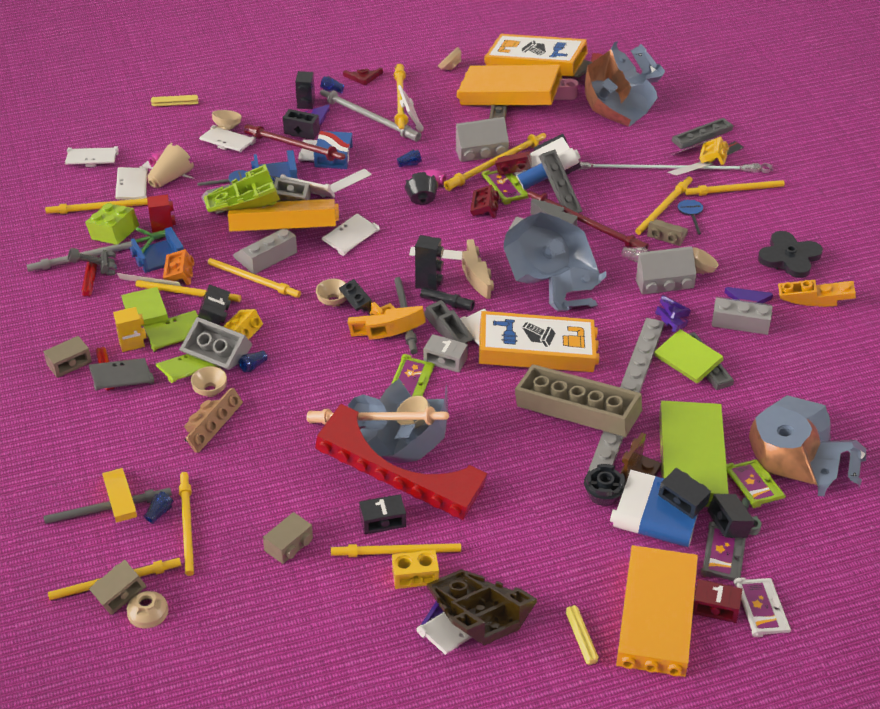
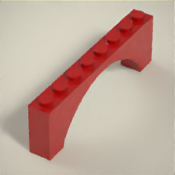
(448, 491)

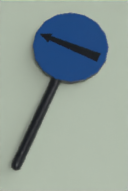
(692, 208)

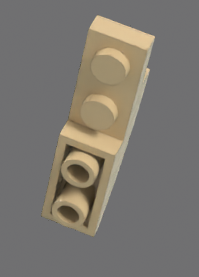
(477, 271)

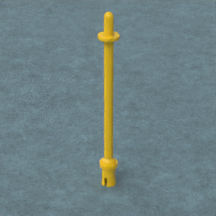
(401, 118)
(459, 179)

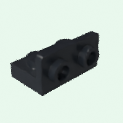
(356, 296)

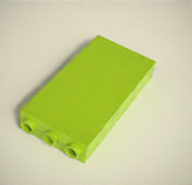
(694, 443)

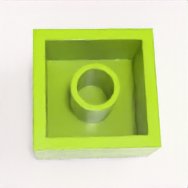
(112, 223)

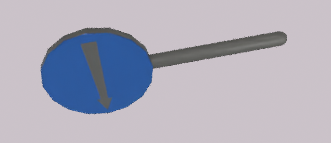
(239, 174)

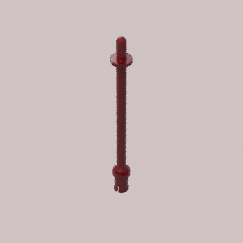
(259, 132)
(630, 241)

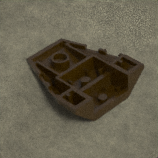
(480, 607)

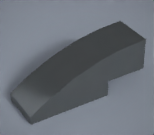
(540, 206)
(447, 322)

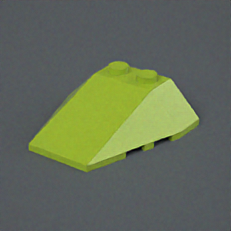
(250, 192)

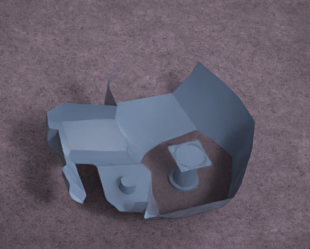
(553, 250)
(395, 441)

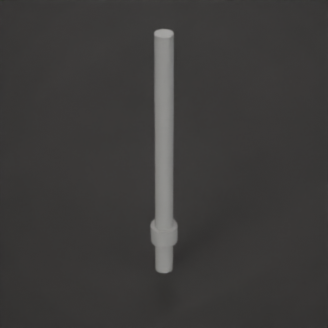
(46, 264)

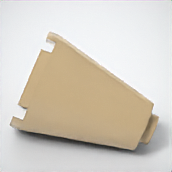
(171, 165)

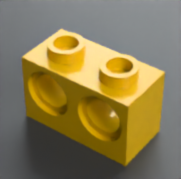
(414, 568)

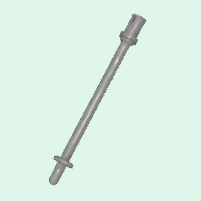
(332, 97)

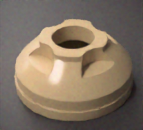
(451, 60)
(226, 119)
(704, 262)
(328, 289)
(209, 377)
(413, 404)
(149, 615)

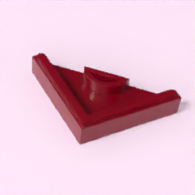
(363, 76)

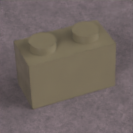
(67, 356)
(288, 538)
(117, 587)

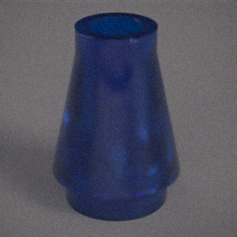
(331, 84)
(409, 159)
(251, 361)
(160, 505)

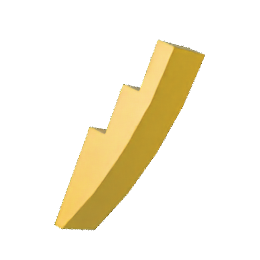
(119, 495)

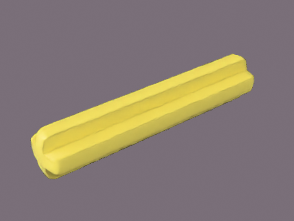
(175, 100)
(582, 635)

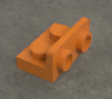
(179, 266)

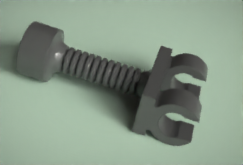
(105, 262)

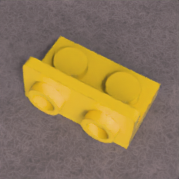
(714, 149)
(245, 322)

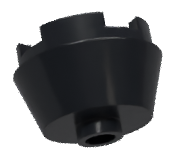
(421, 188)
(604, 484)

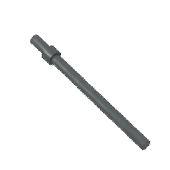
(410, 336)
(147, 496)

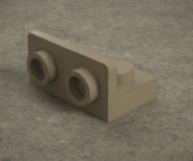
(667, 232)

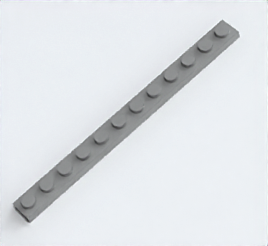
(633, 380)

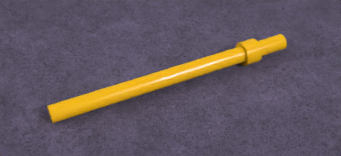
(679, 189)
(704, 190)
(64, 208)
(282, 288)
(180, 289)
(185, 493)
(354, 550)
(157, 567)

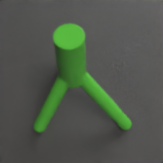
(151, 236)

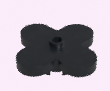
(790, 254)

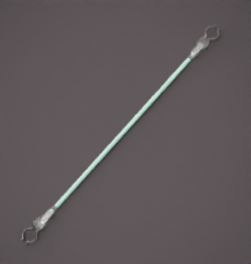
(753, 168)

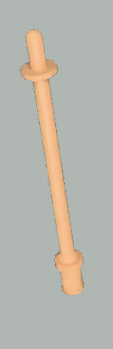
(429, 416)

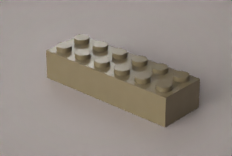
(579, 400)

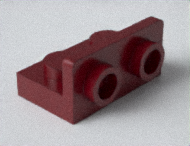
(513, 163)
(485, 200)

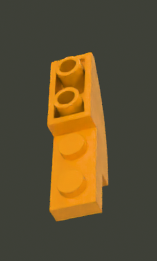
(810, 294)
(389, 324)

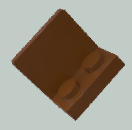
(636, 461)

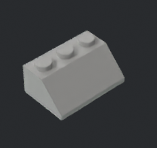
(481, 139)
(267, 251)
(666, 270)
(742, 315)
(215, 344)

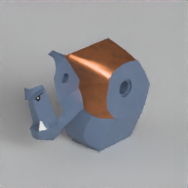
(616, 87)
(796, 444)

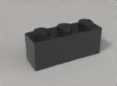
(428, 262)

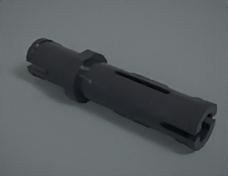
(454, 301)

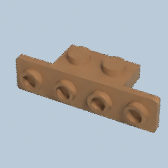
(210, 419)

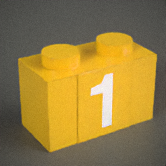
(129, 329)

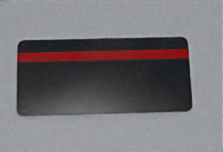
(733, 147)

